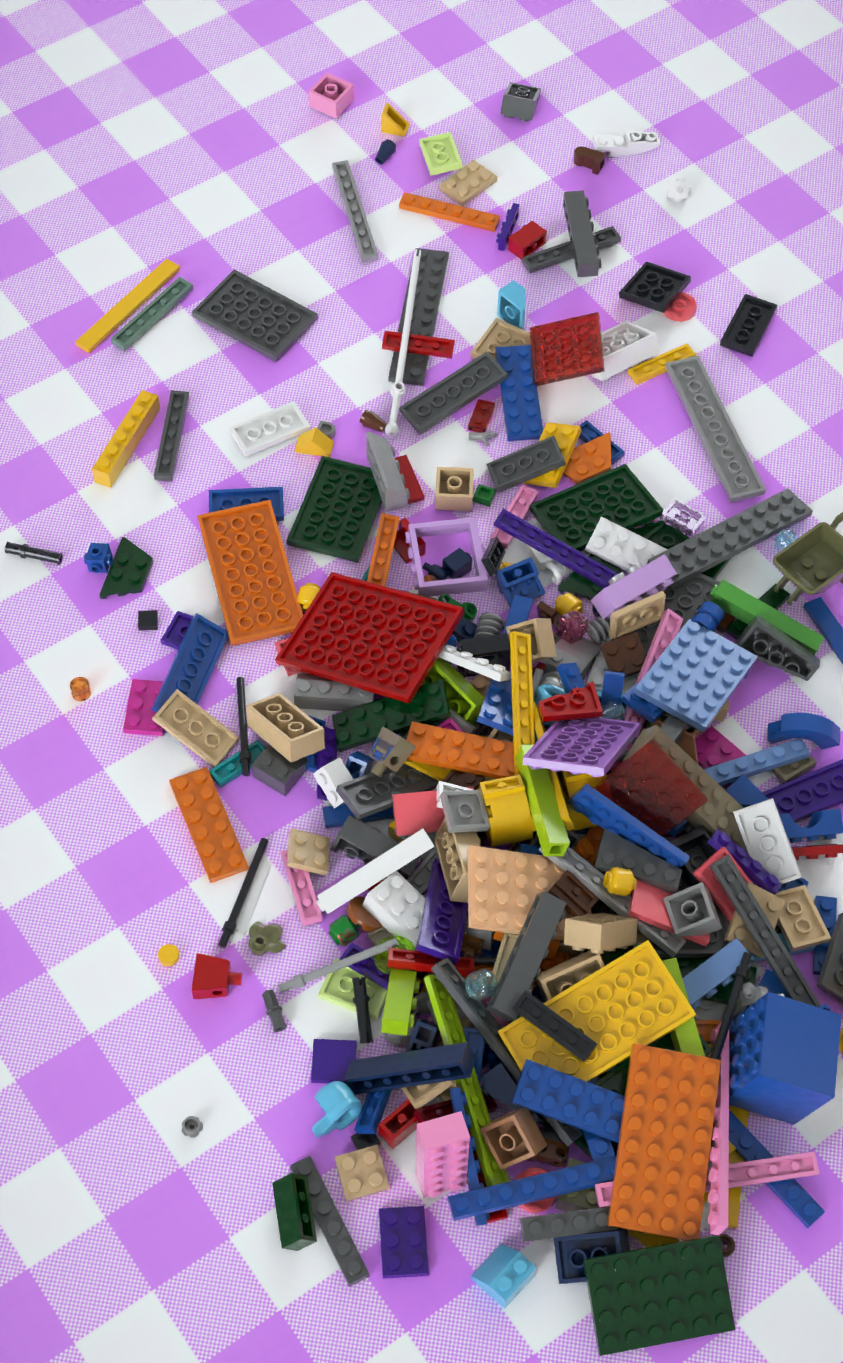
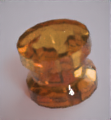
(78, 693)

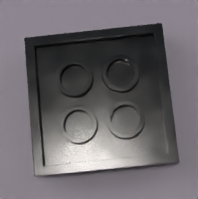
(654, 287)

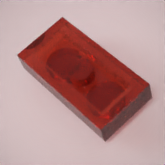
(481, 416)

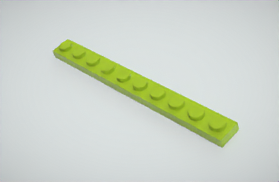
(452, 1033)

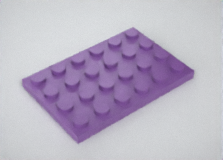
(582, 745)

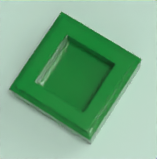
(484, 495)

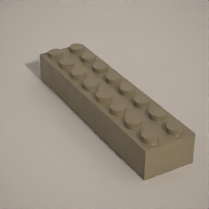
(719, 809)

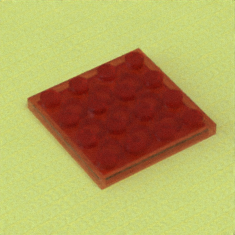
(566, 349)
(652, 789)

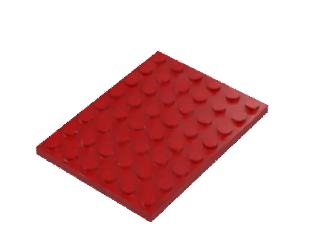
(370, 637)

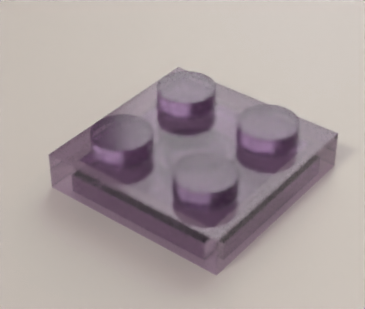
(682, 517)

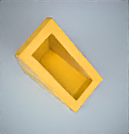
(393, 122)
(314, 443)

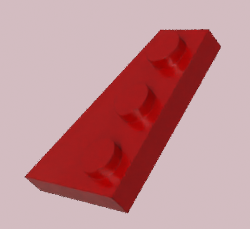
(573, 705)

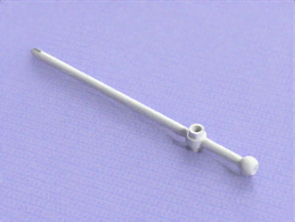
(397, 389)

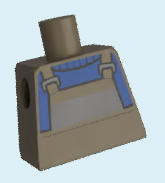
(389, 752)

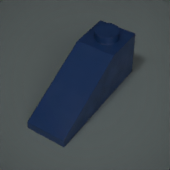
(424, 1035)

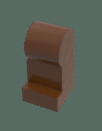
(589, 158)
(554, 1154)

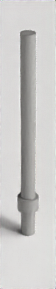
(301, 980)

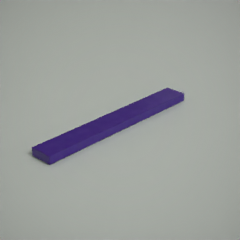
(554, 548)

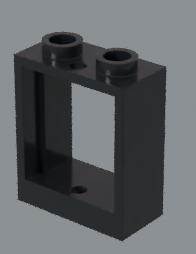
(486, 646)
(688, 841)

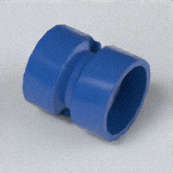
(709, 615)

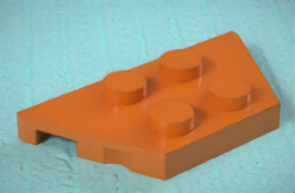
(589, 459)

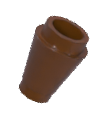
(372, 421)

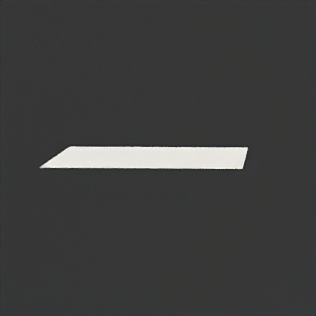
(253, 895)

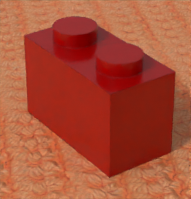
(527, 240)
(398, 1124)

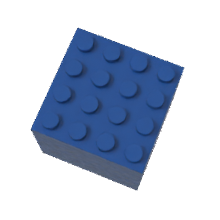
(783, 1058)

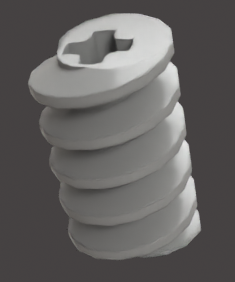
(488, 625)
(598, 628)

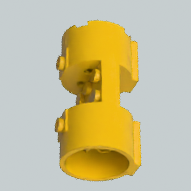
(510, 811)

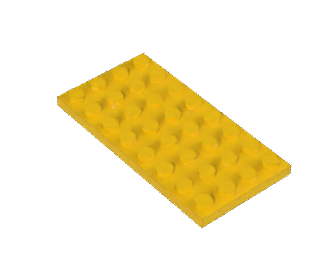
(615, 1007)

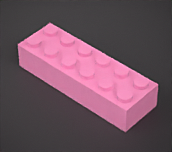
(442, 1154)

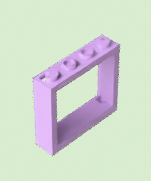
(448, 586)

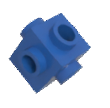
(98, 557)

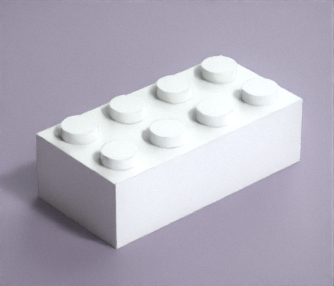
(397, 907)

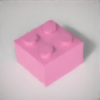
(331, 95)

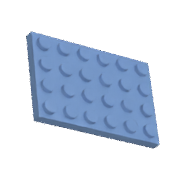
(695, 675)

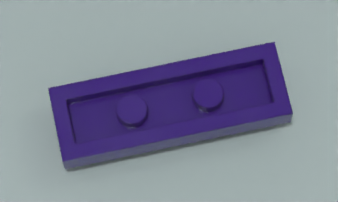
(507, 226)

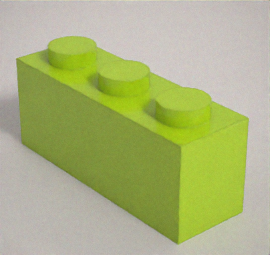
(400, 1002)

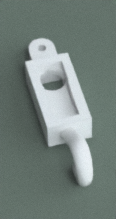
(544, 562)

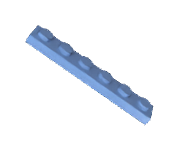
(759, 762)

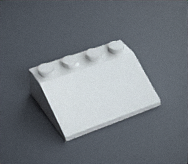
(626, 347)

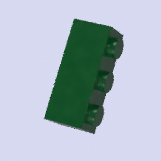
(294, 1212)

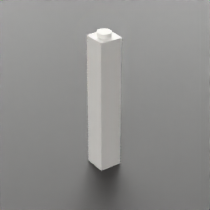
(374, 871)

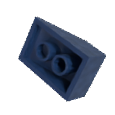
(501, 1086)
(574, 1248)

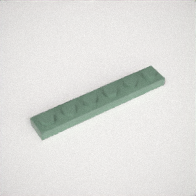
(151, 314)

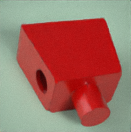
(213, 977)

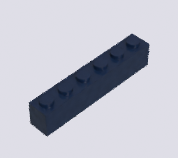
(410, 1068)

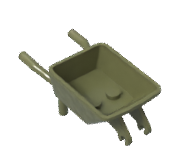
(812, 560)

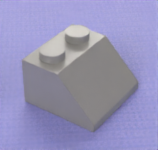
(693, 911)

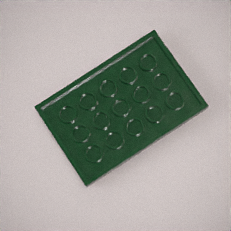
(611, 495)
(337, 510)
(658, 1295)

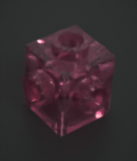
(572, 626)

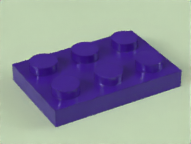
(403, 1242)

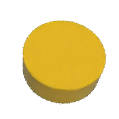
(168, 955)

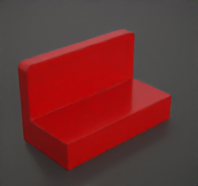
(400, 541)

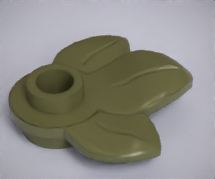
(265, 939)

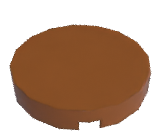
(361, 916)

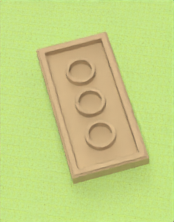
(195, 728)

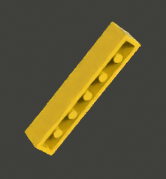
(126, 439)

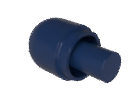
(435, 570)

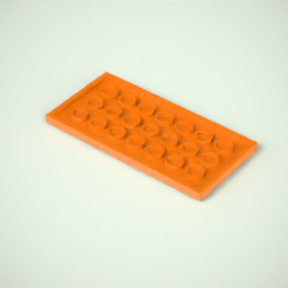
(250, 572)
(664, 1143)

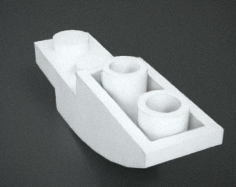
(629, 144)

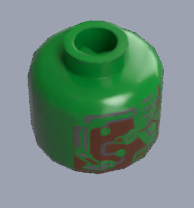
(343, 931)

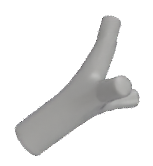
(482, 436)

